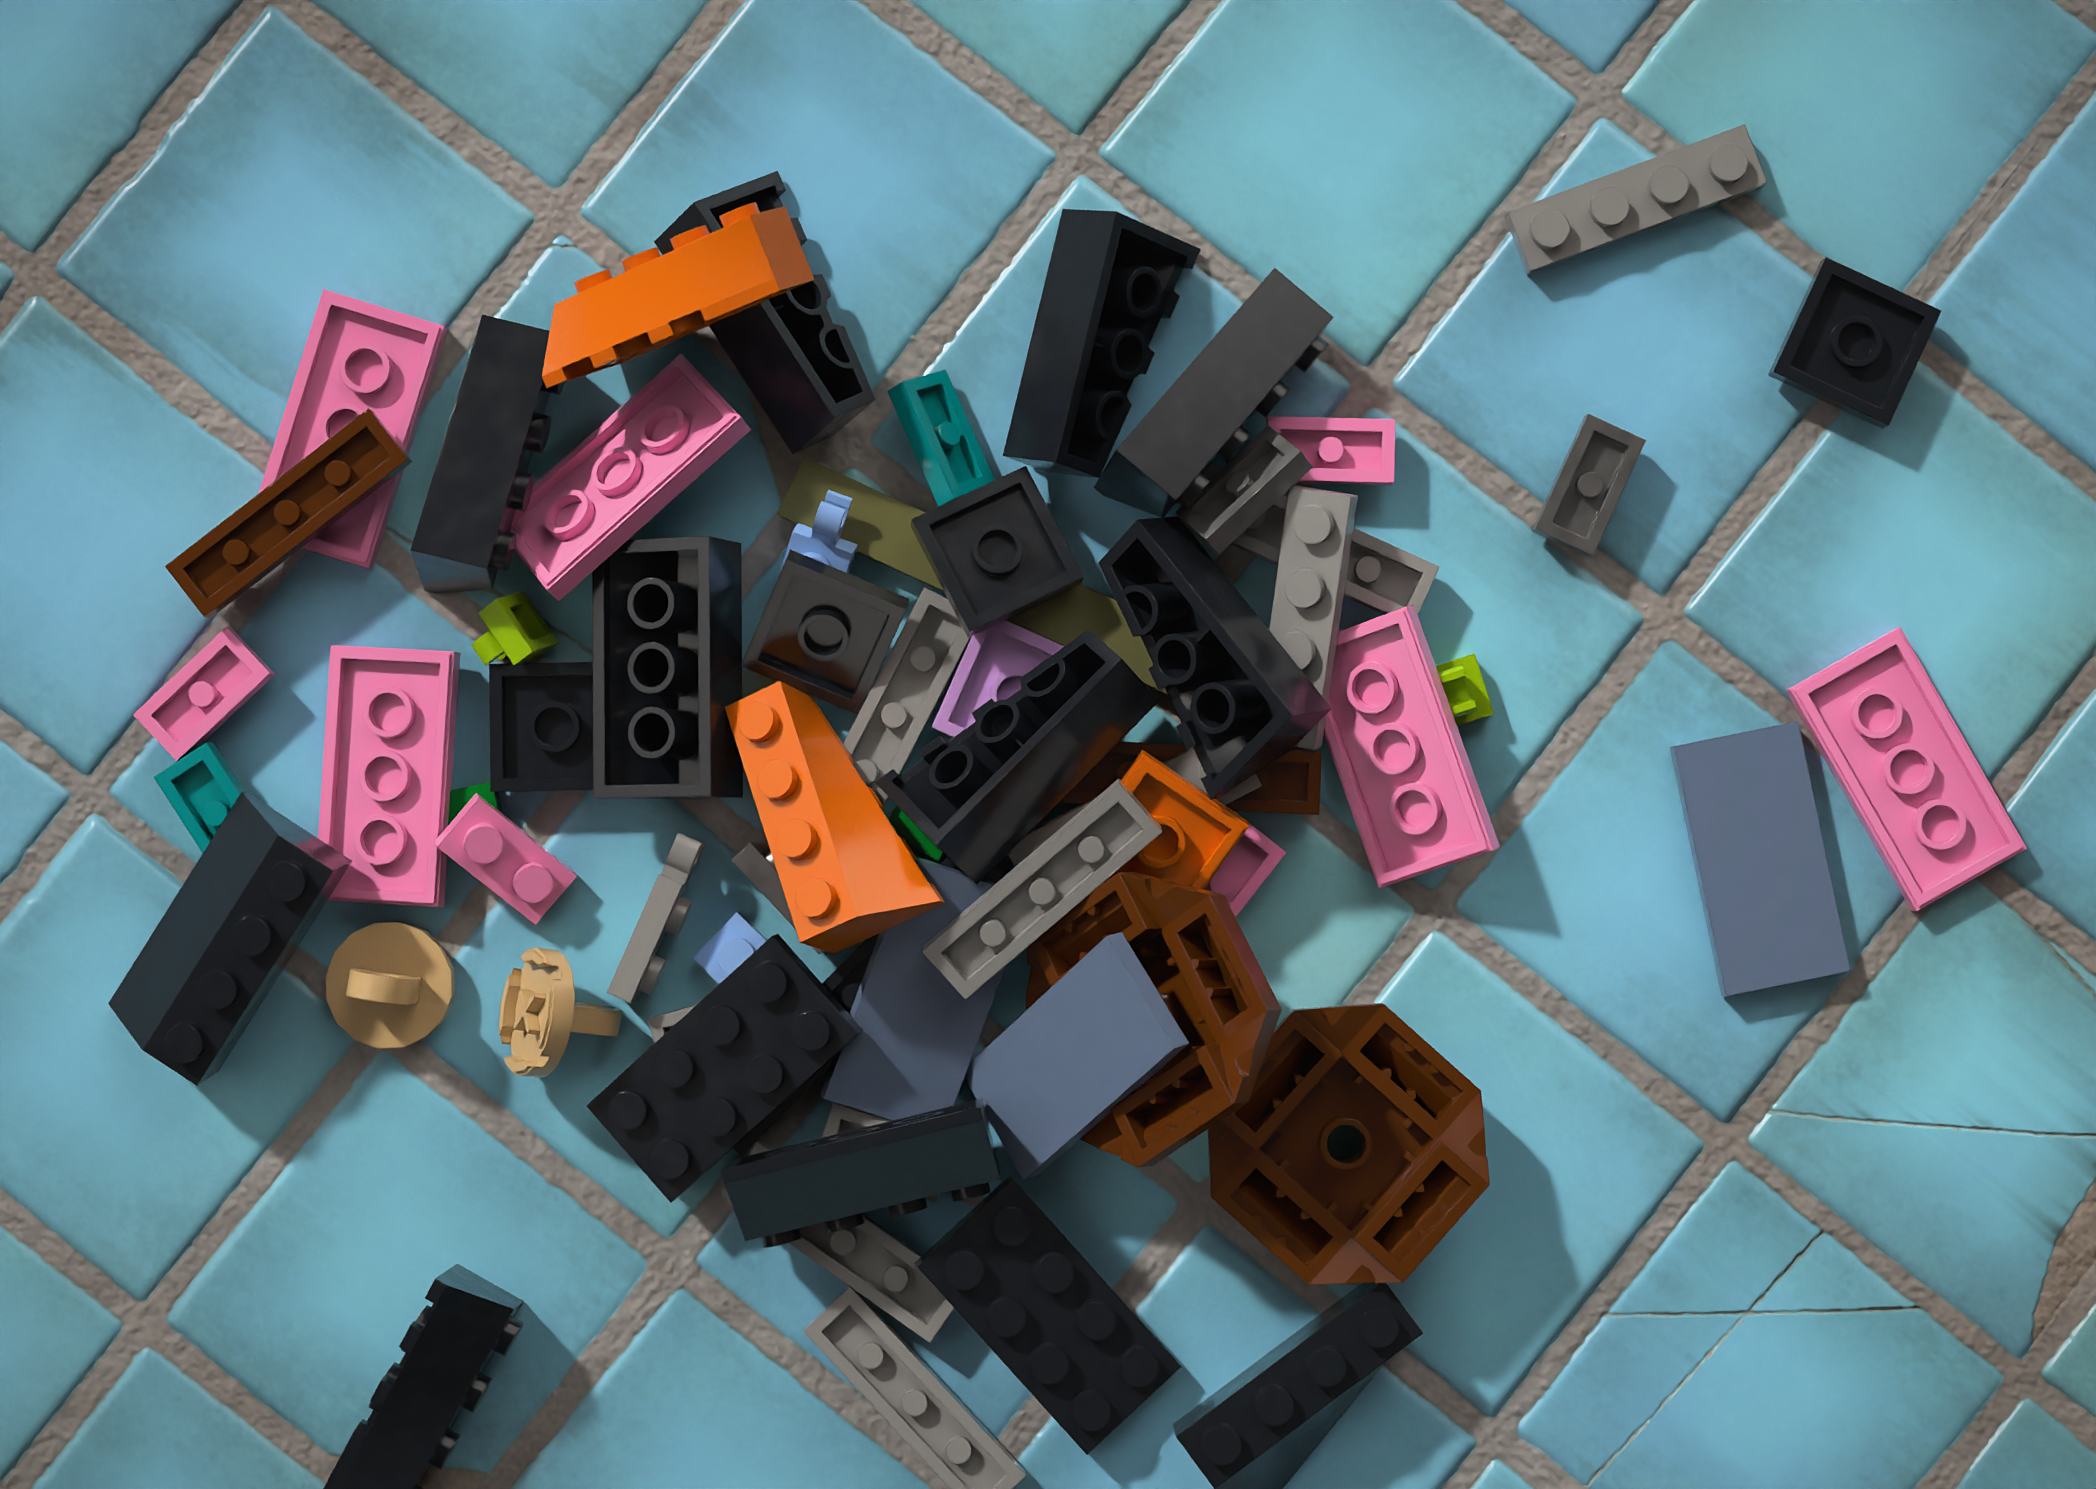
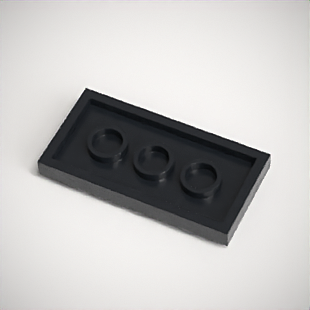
(724, 1067)
(1047, 1314)

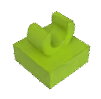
(514, 631)
(1465, 689)

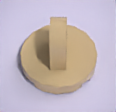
(390, 985)
(542, 1011)

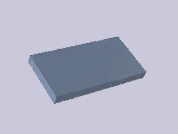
(1760, 859)
(911, 1017)
(1074, 1055)

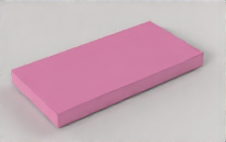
(356, 362)
(623, 475)
(1402, 752)
(1906, 769)
(389, 771)

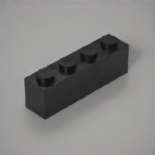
(1092, 338)
(788, 345)
(1215, 398)
(485, 460)
(1213, 655)
(1021, 754)
(431, 1384)
(1288, 1401)

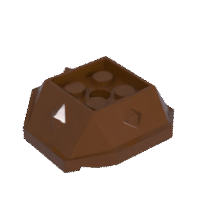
(1208, 984)
(1403, 1187)

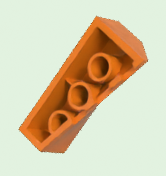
(674, 293)
(824, 827)

